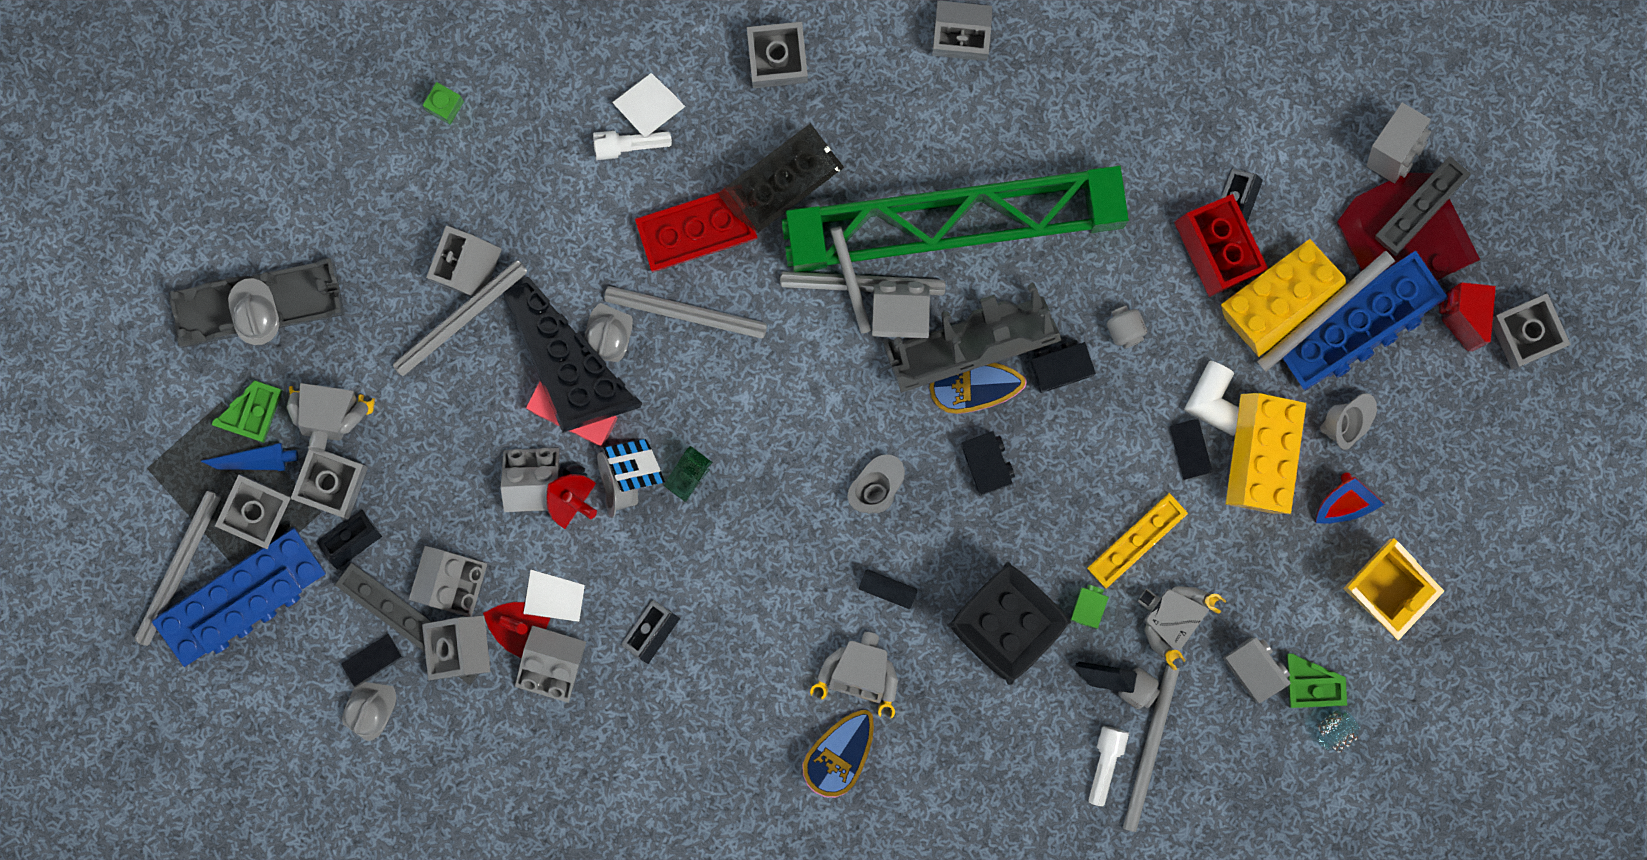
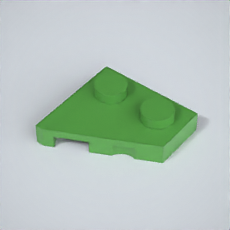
(251, 412)
(1314, 685)

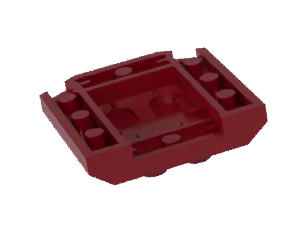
(1440, 243)

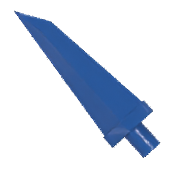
(262, 458)

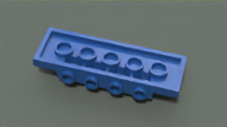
(1369, 319)
(239, 598)

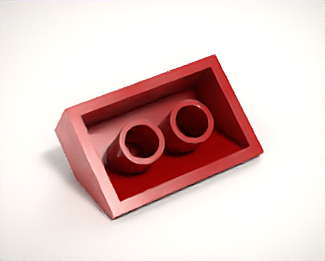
(1220, 245)
(1469, 313)

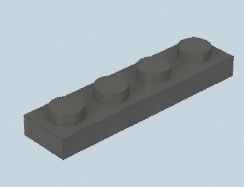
(1422, 206)

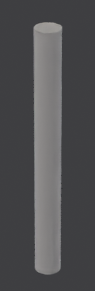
(850, 279)

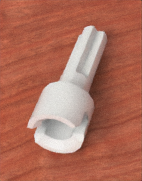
(610, 144)
(1111, 745)

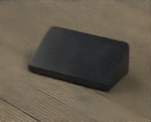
(1245, 189)
(1191, 449)
(349, 539)
(888, 589)
(650, 631)
(371, 660)
(1107, 677)

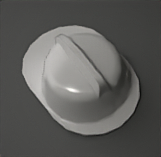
(253, 311)
(609, 332)
(1350, 421)
(876, 485)
(614, 497)
(369, 709)

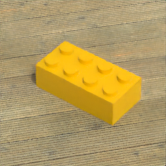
(1283, 297)
(1265, 453)

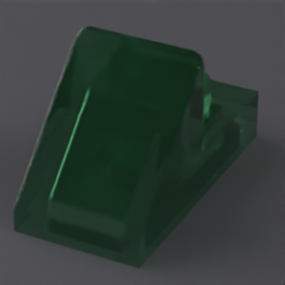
(688, 473)

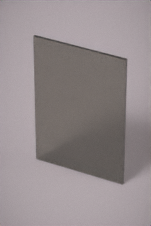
(189, 479)

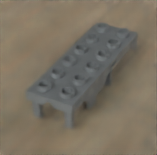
(299, 295)
(983, 338)

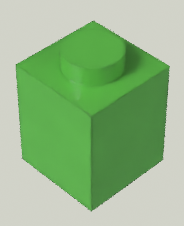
(443, 103)
(1089, 607)

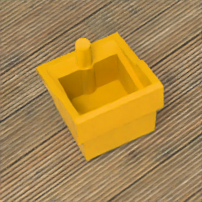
(1394, 588)

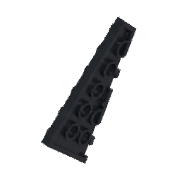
(568, 367)

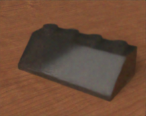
(781, 179)

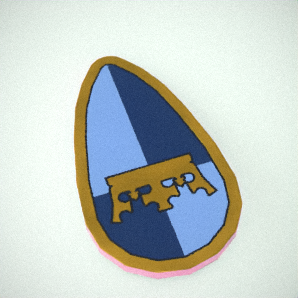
(977, 388)
(839, 755)

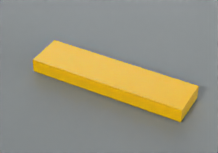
(1137, 540)

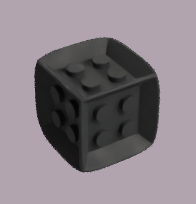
(1009, 623)

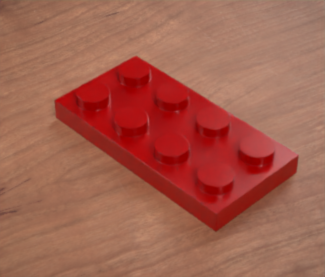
(691, 232)

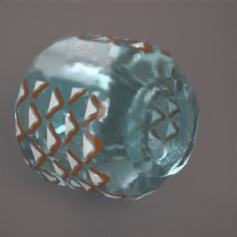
(1338, 731)

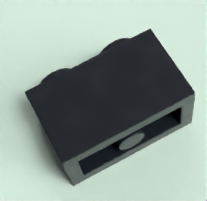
(1062, 366)
(987, 463)

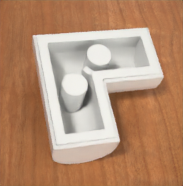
(1207, 399)

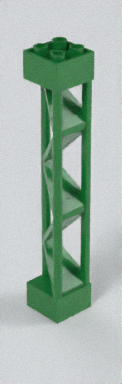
(1103, 199)

